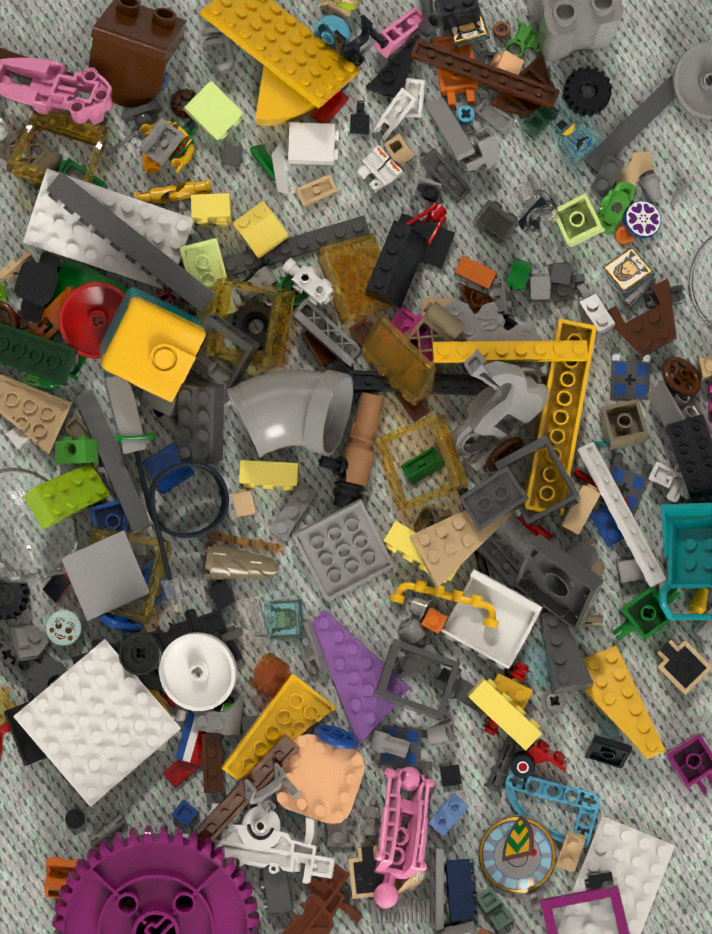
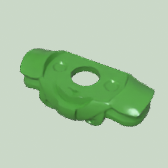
(621, 194)

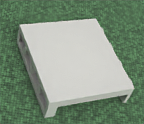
(513, 611)

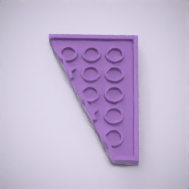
(355, 675)

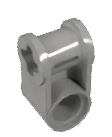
(441, 732)

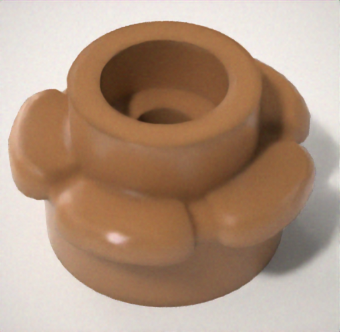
(501, 25)

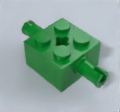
(634, 611)

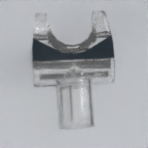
(534, 209)

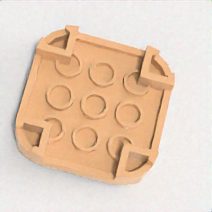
(326, 778)

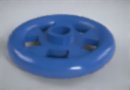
(121, 623)
(336, 737)

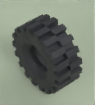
(584, 105)
(247, 314)

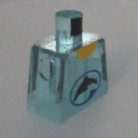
(576, 140)

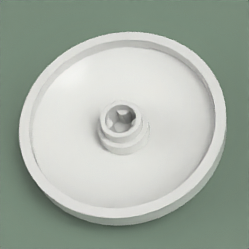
(197, 671)

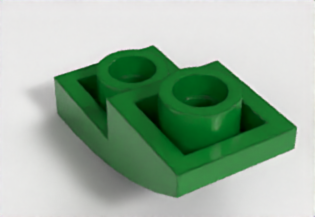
(519, 274)

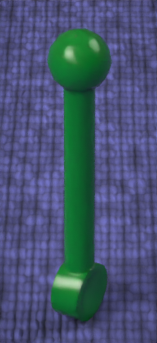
(119, 438)

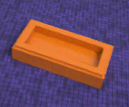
(475, 272)

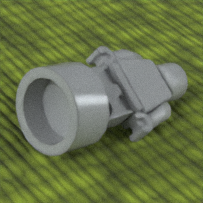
(371, 814)

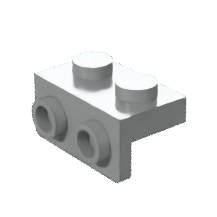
(161, 141)

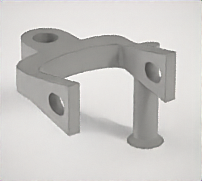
(264, 795)

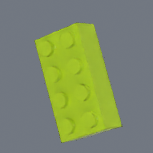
(66, 496)

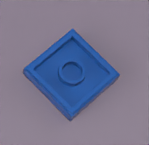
(164, 459)

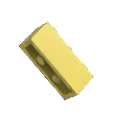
(268, 474)

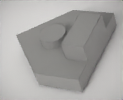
(28, 641)

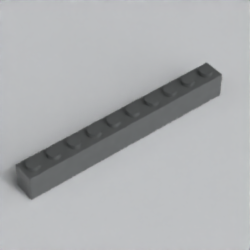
(130, 241)
(276, 885)

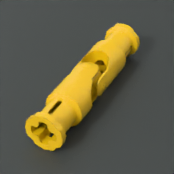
(176, 192)

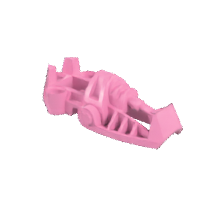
(53, 88)

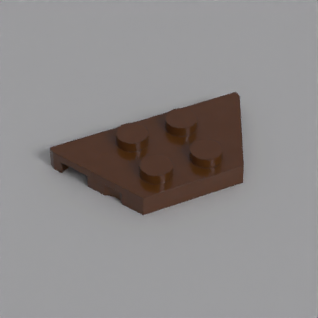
(534, 71)

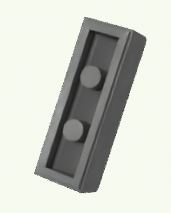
(461, 691)

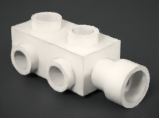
(309, 286)

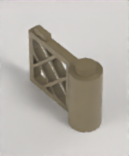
(44, 160)
(440, 321)

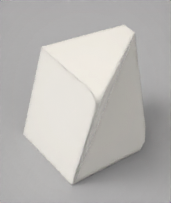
(18, 438)

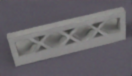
(324, 338)

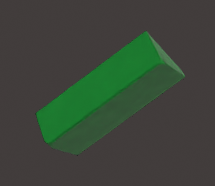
(264, 160)
(422, 465)

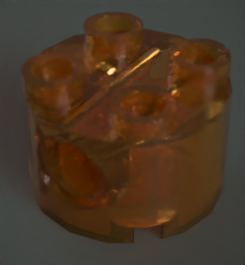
(269, 674)

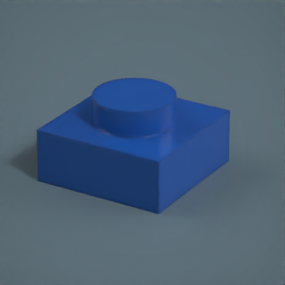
(185, 812)

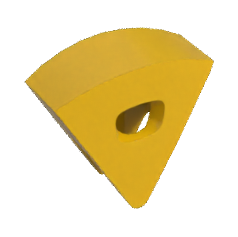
(279, 102)

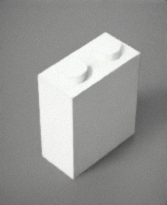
(312, 143)

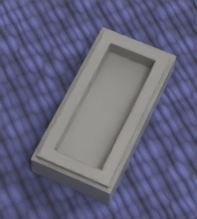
(494, 117)

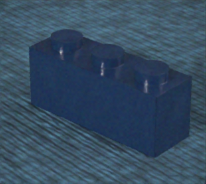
(460, 889)

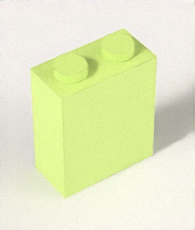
(213, 111)

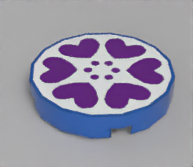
(642, 219)

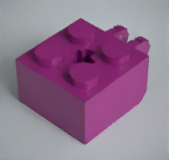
(688, 773)

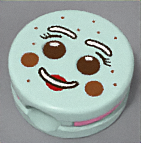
(64, 628)

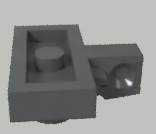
(564, 292)

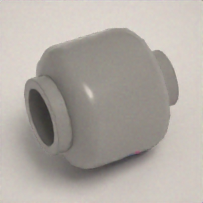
(412, 632)

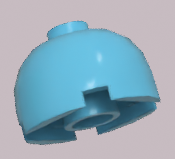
(327, 25)

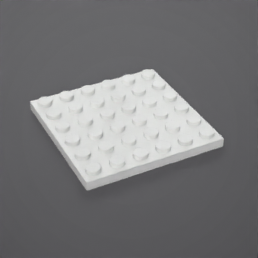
(97, 723)

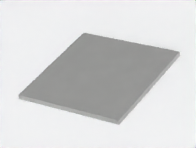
(105, 575)

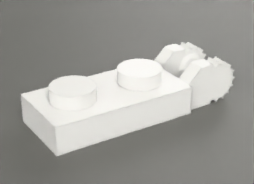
(396, 112)

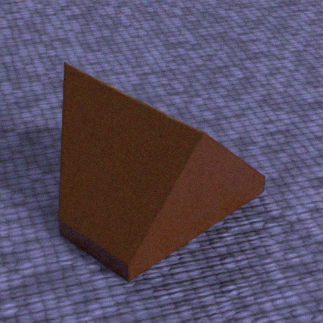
(473, 297)

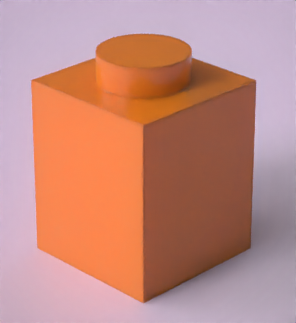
(434, 621)

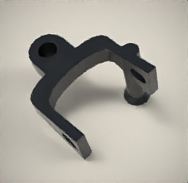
(351, 50)

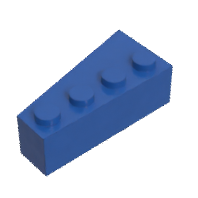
(109, 516)

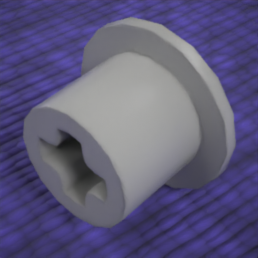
(420, 607)

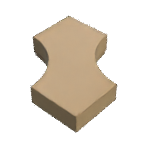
(640, 163)

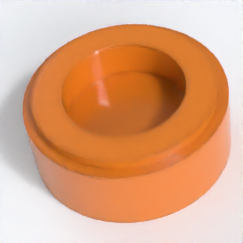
(623, 236)

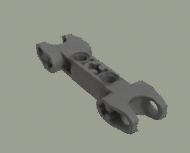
(39, 672)

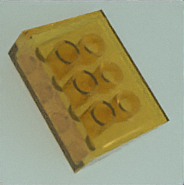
(349, 269)
(399, 361)

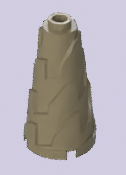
(231, 563)

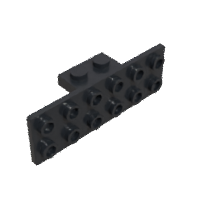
(694, 455)

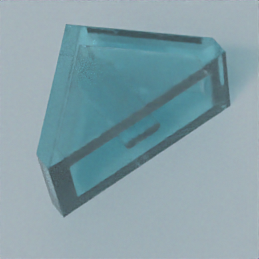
(608, 728)

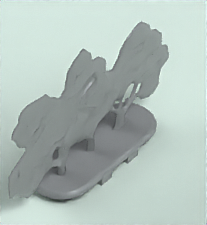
(489, 326)

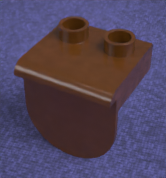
(133, 49)

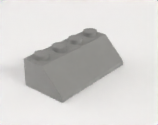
(674, 407)

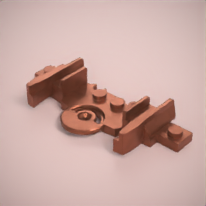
(322, 905)

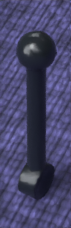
(265, 261)

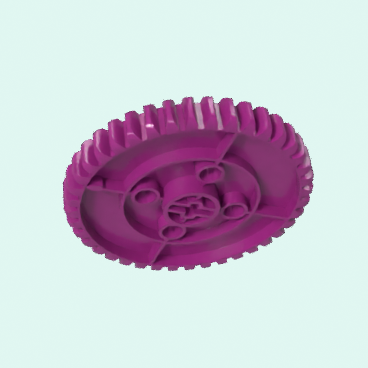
(155, 873)

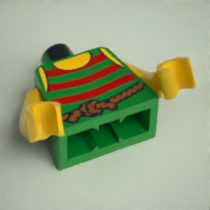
(184, 151)

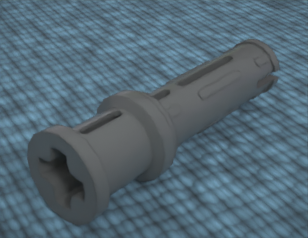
(497, 772)

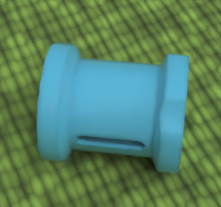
(465, 121)

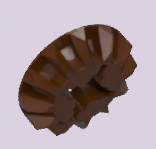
(176, 100)

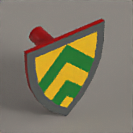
(519, 841)

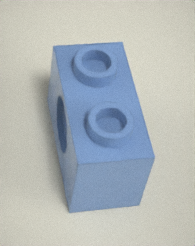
(448, 814)

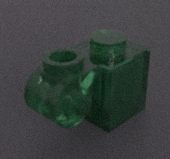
(538, 122)

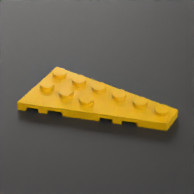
(620, 700)
(289, 712)

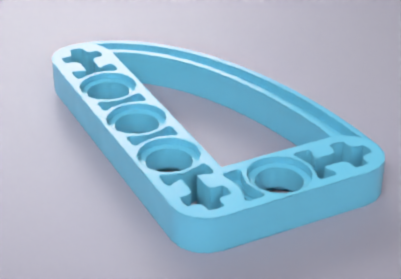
(560, 797)

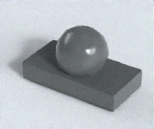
(142, 114)

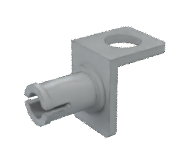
(428, 181)

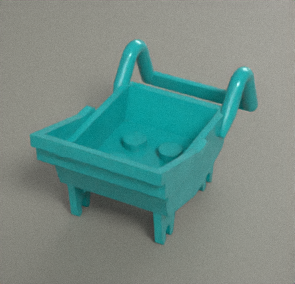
(689, 551)

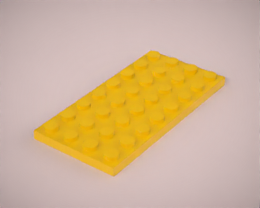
(283, 46)

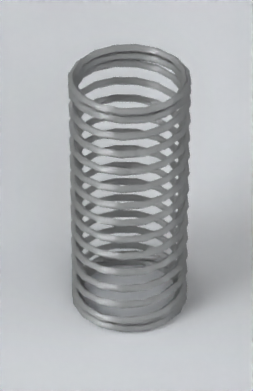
(426, 913)

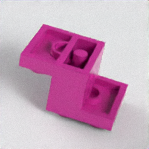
(405, 321)

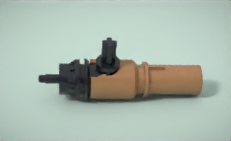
(357, 455)

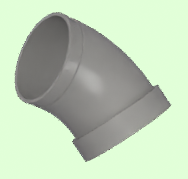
(294, 409)

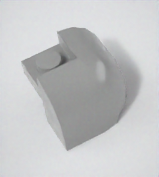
(485, 148)

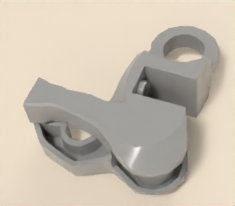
(510, 392)

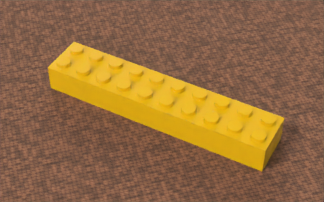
(559, 419)

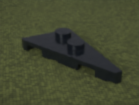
(394, 74)

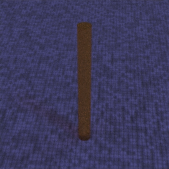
(245, 541)

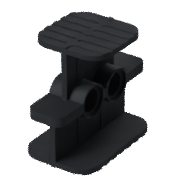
(37, 285)
(28, 749)

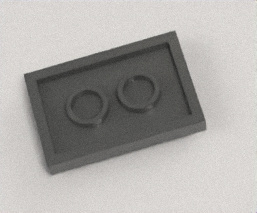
(493, 498)

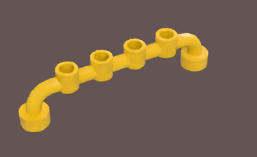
(456, 595)

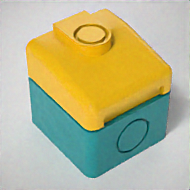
(151, 343)

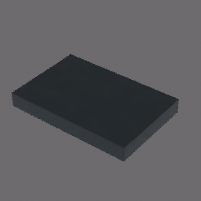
(436, 252)

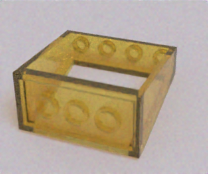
(277, 327)
(448, 453)

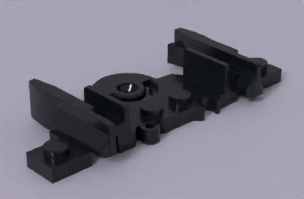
(206, 624)

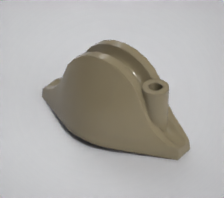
(429, 517)

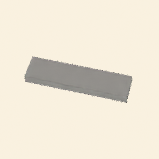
(450, 129)

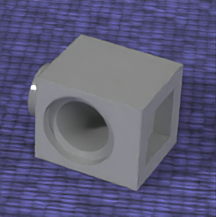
(539, 288)

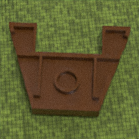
(651, 328)

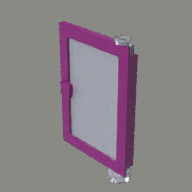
(586, 912)

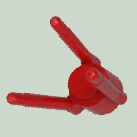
(434, 213)

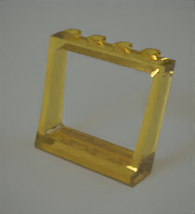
(61, 125)
(158, 572)

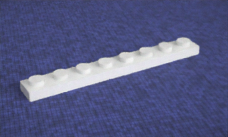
(621, 514)

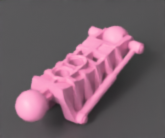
(412, 840)

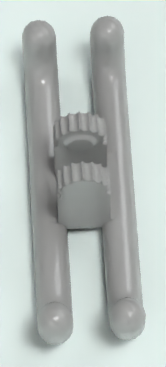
(227, 66)

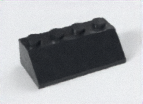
(396, 265)

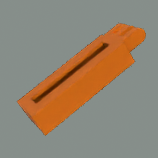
(52, 314)

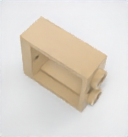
(578, 514)

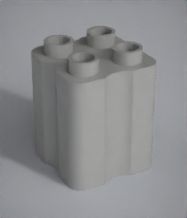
(574, 25)

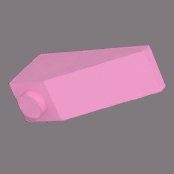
(400, 31)

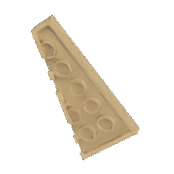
(33, 412)
(451, 543)

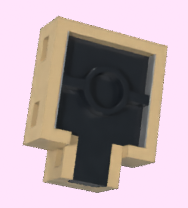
(682, 665)
(362, 872)

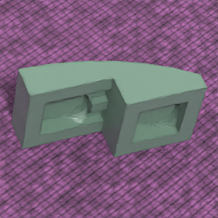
(494, 908)

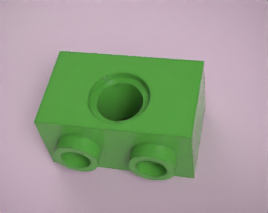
(76, 451)

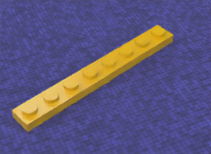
(511, 351)

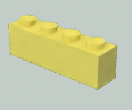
(504, 713)

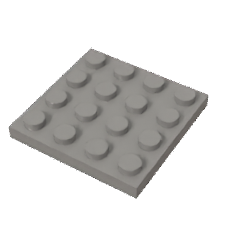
(343, 550)

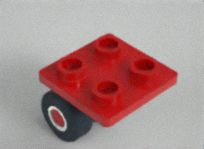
(524, 761)

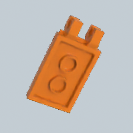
(453, 84)

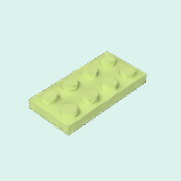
(206, 264)

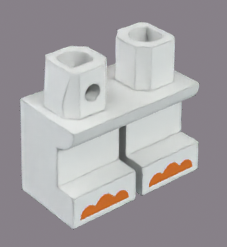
(381, 168)

